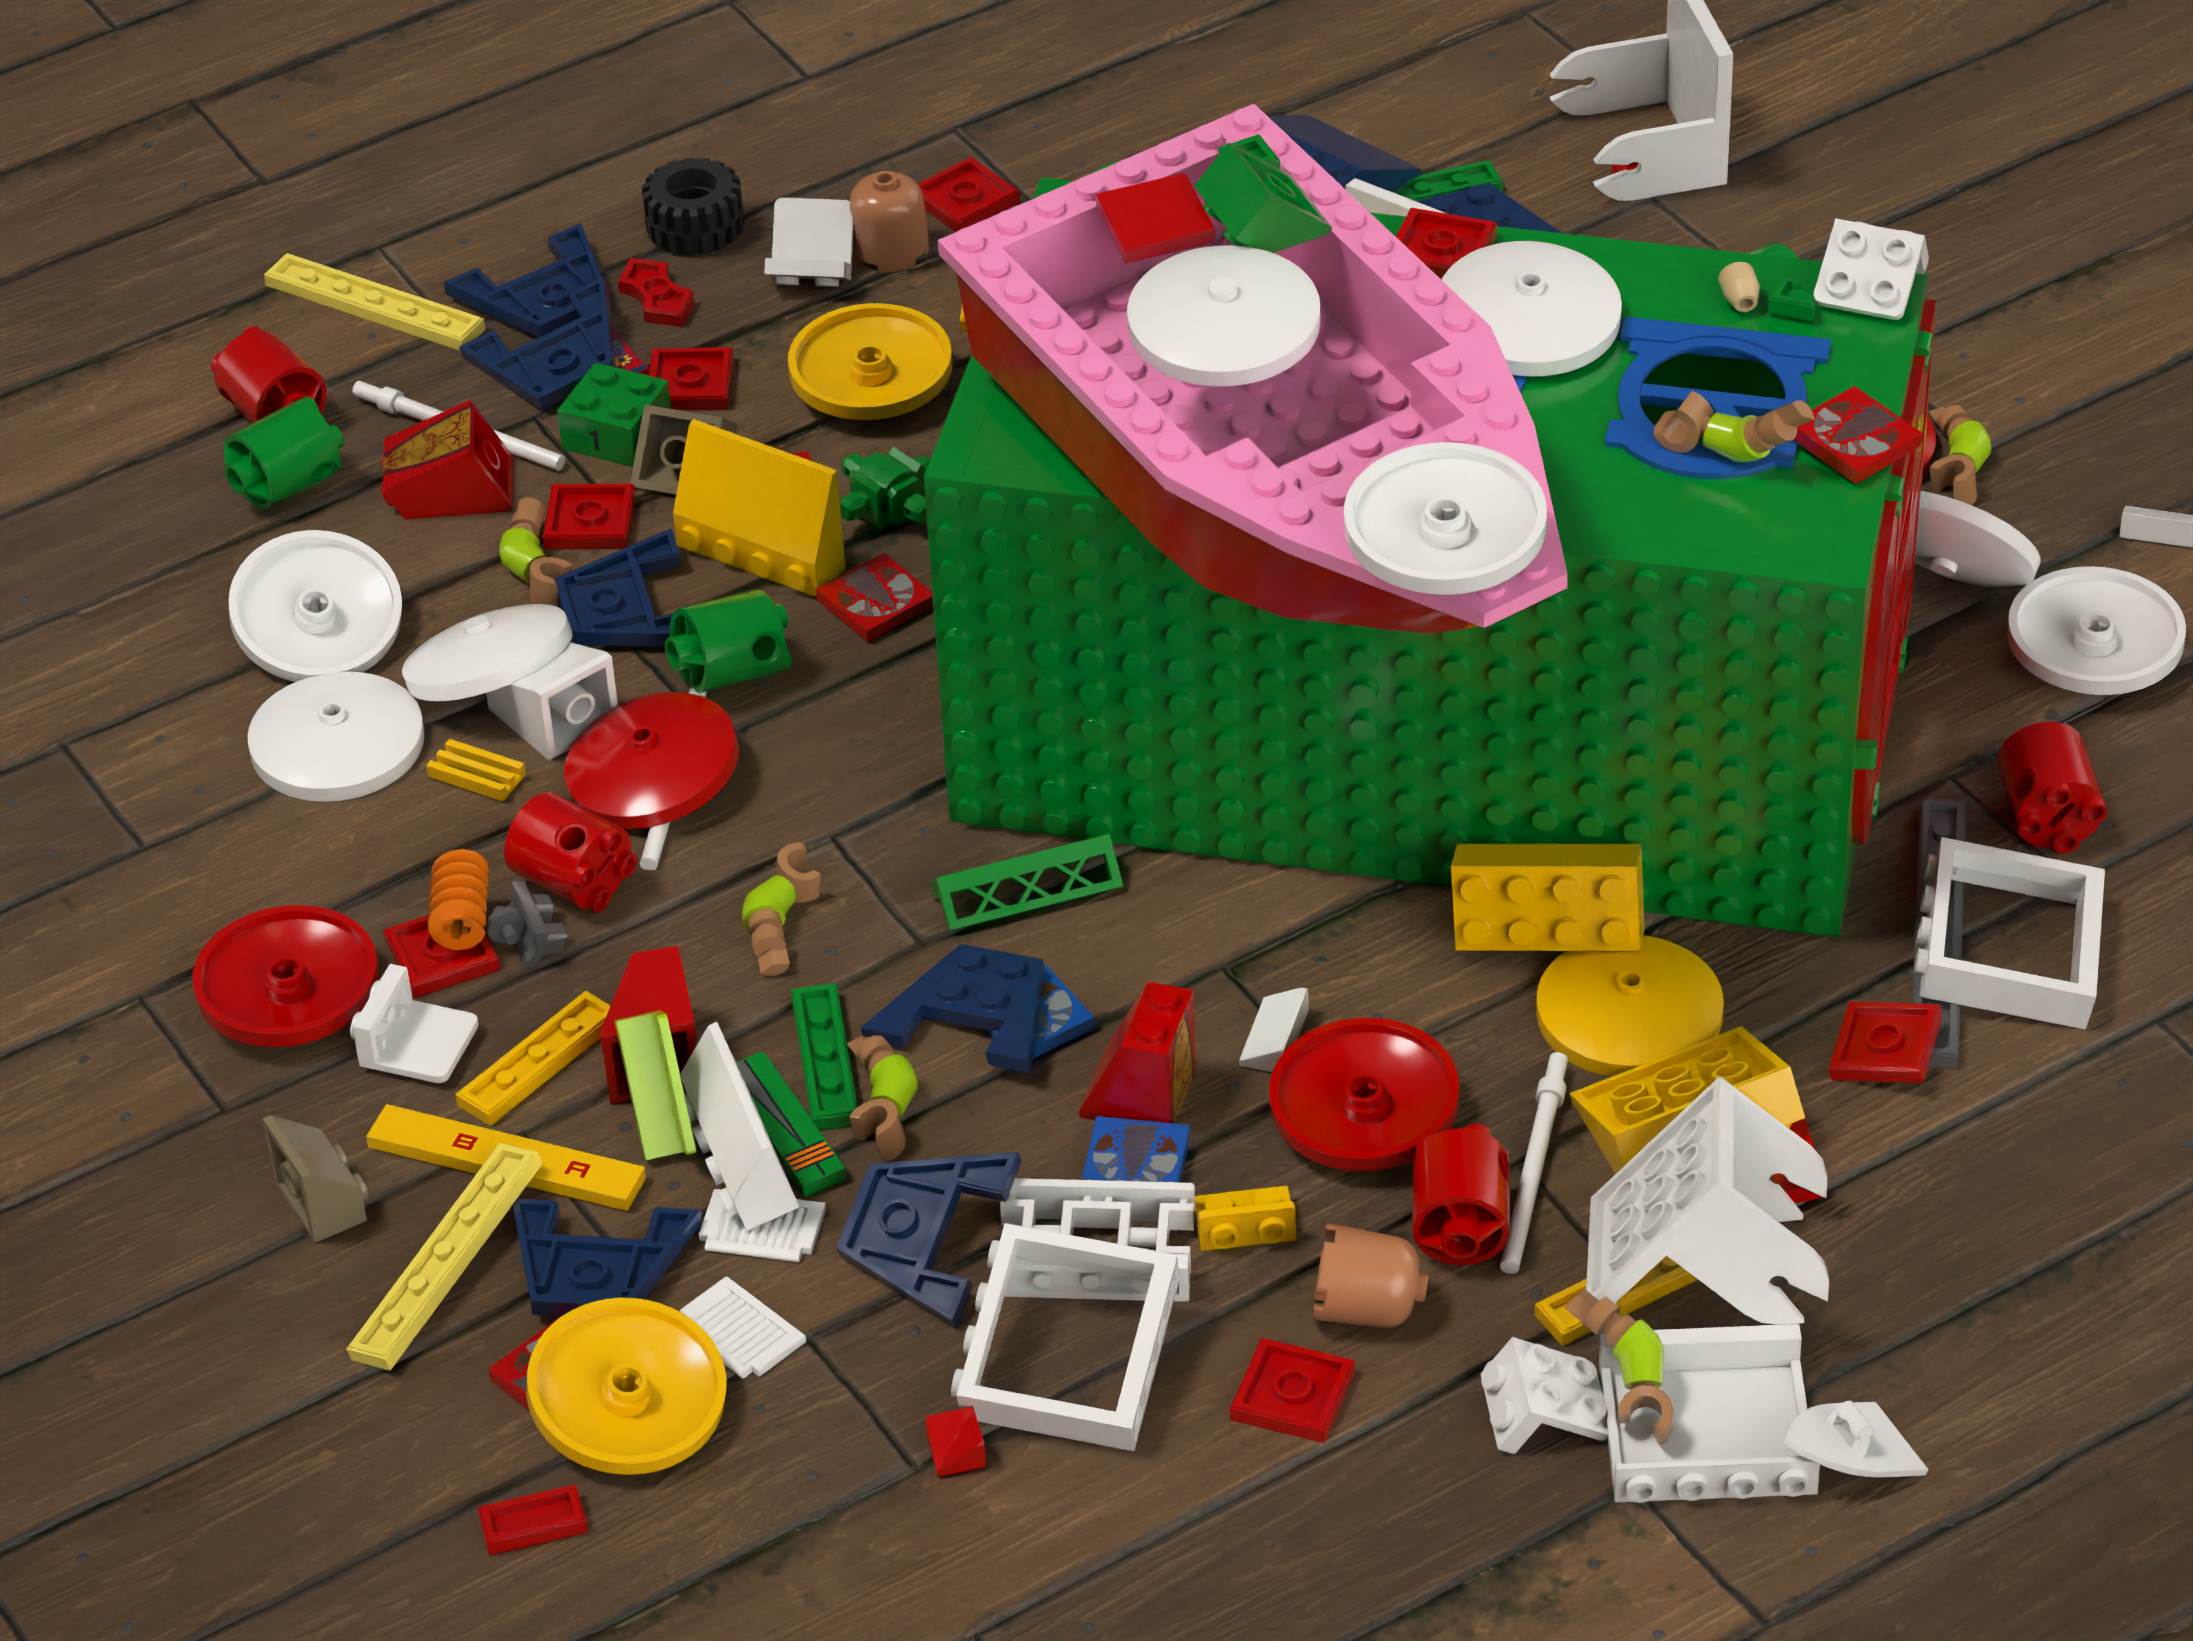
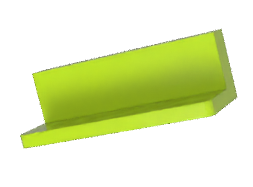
(655, 1085)

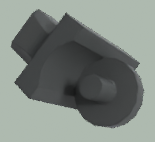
(527, 925)

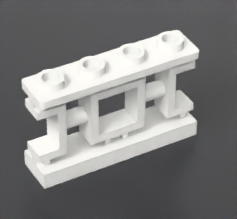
(1098, 1206)

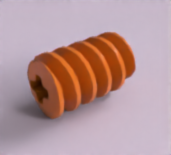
(458, 899)

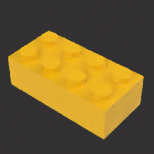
(1548, 897)

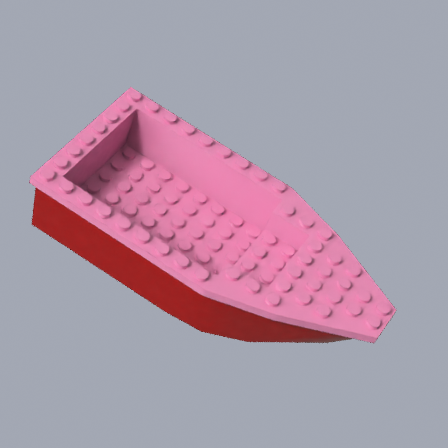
(1255, 474)

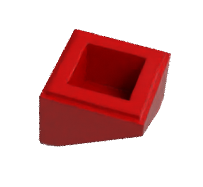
(955, 1441)

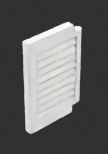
(777, 1239)
(743, 1328)

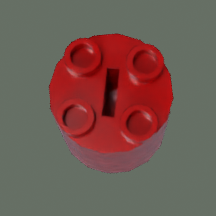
(264, 375)
(2051, 785)
(569, 851)
(1461, 1195)

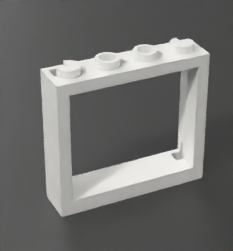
(2001, 988)
(1051, 1416)

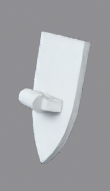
(1853, 1440)

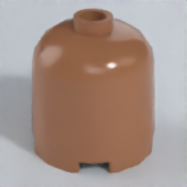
(888, 221)
(1367, 1278)

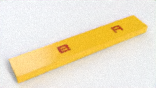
(469, 1146)

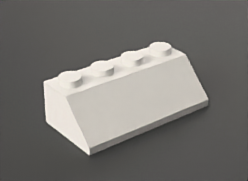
(734, 1134)

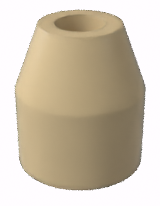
(1740, 286)

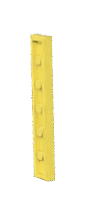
(374, 301)
(444, 1256)

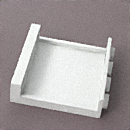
(1731, 1409)

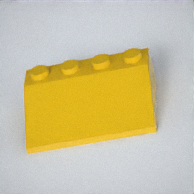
(759, 509)
(1641, 1102)

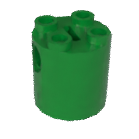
(282, 454)
(728, 641)

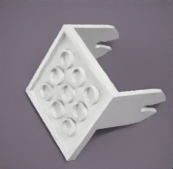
(1688, 71)
(1712, 1209)

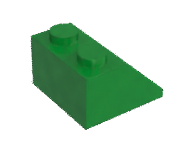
(1258, 202)

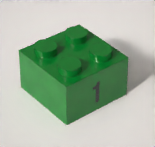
(606, 412)

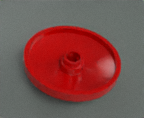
(652, 759)
(285, 975)
(1363, 1093)

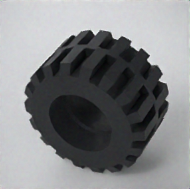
(693, 206)

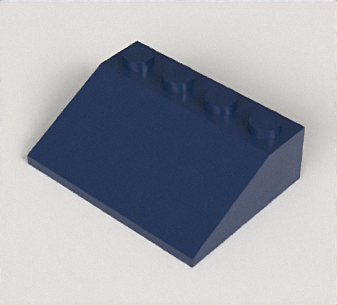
(1345, 155)

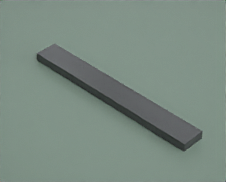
(1940, 820)

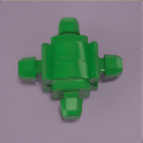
(885, 488)

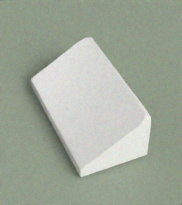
(2157, 526)
(1275, 1028)

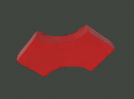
(662, 299)

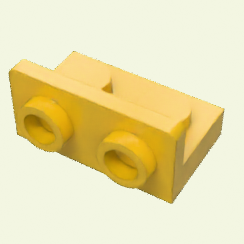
(1245, 1218)

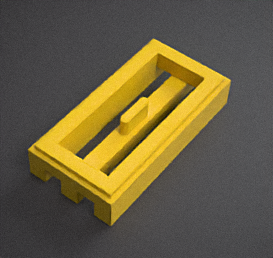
(479, 765)

